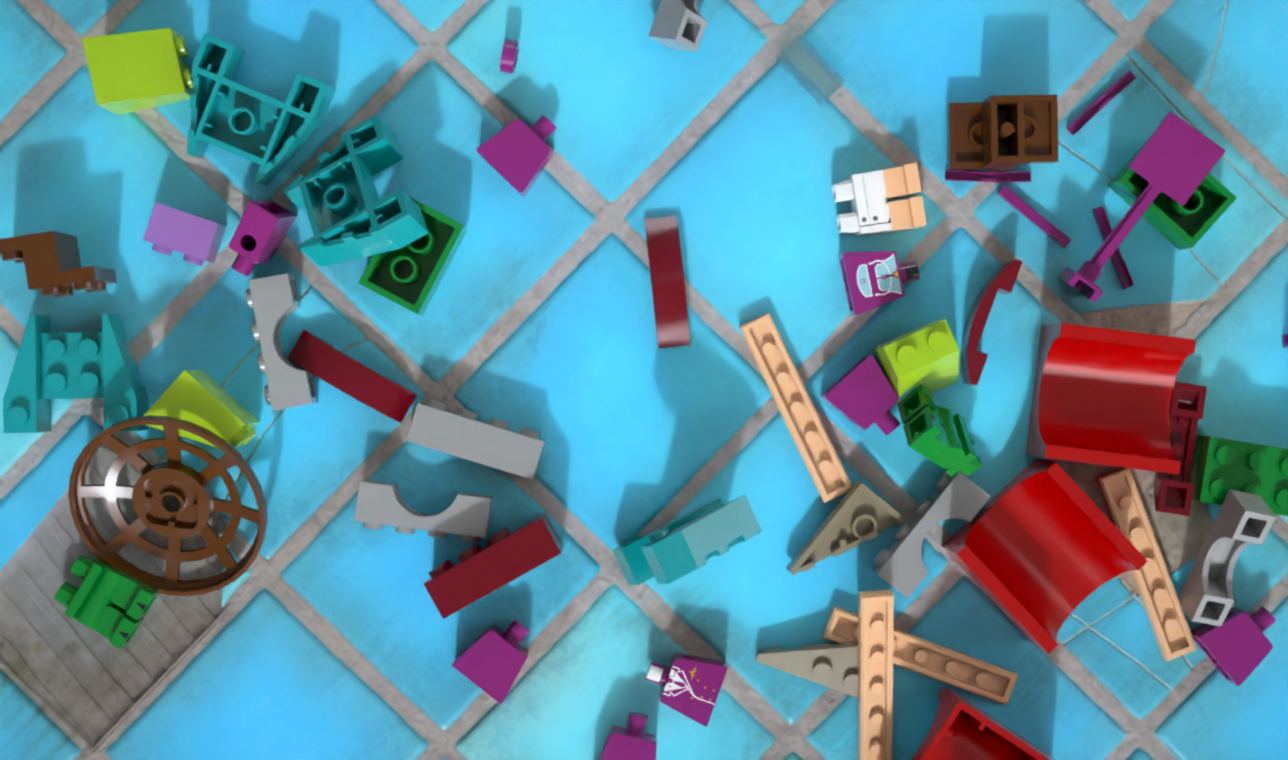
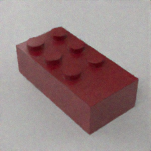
(493, 565)

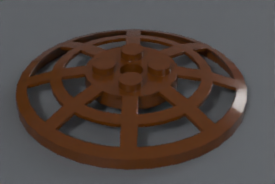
(159, 514)

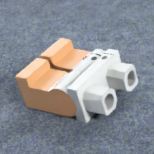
(869, 203)

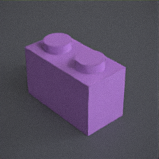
(184, 233)

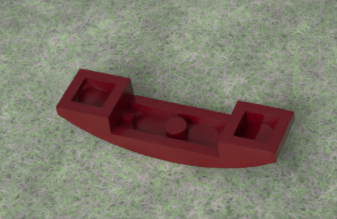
(667, 281)
(972, 360)
(352, 376)
(1174, 491)

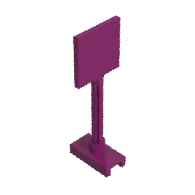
(1172, 163)

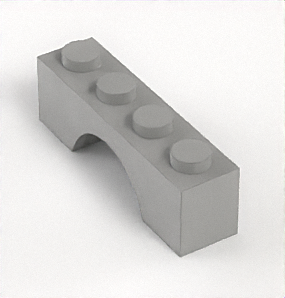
(678, 25)
(273, 302)
(382, 505)
(903, 563)
(1208, 588)

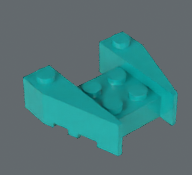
(246, 119)
(344, 202)
(72, 368)
(686, 542)

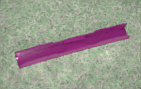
(1105, 98)
(971, 176)
(1034, 217)
(1116, 258)

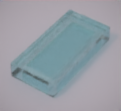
(810, 70)

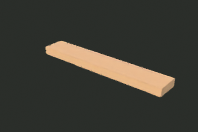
(796, 407)
(1153, 578)
(932, 659)
(875, 674)

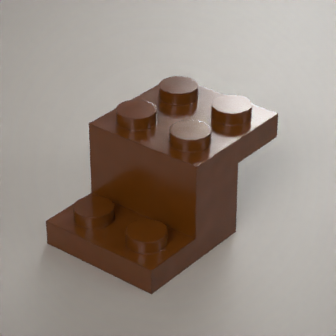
(1002, 132)
(54, 264)

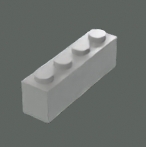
(476, 440)

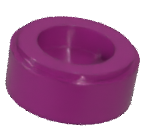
(509, 56)

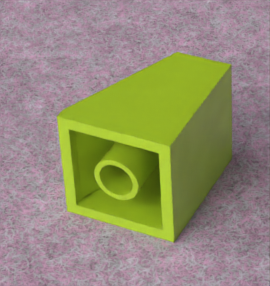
(138, 69)
(920, 357)
(205, 403)

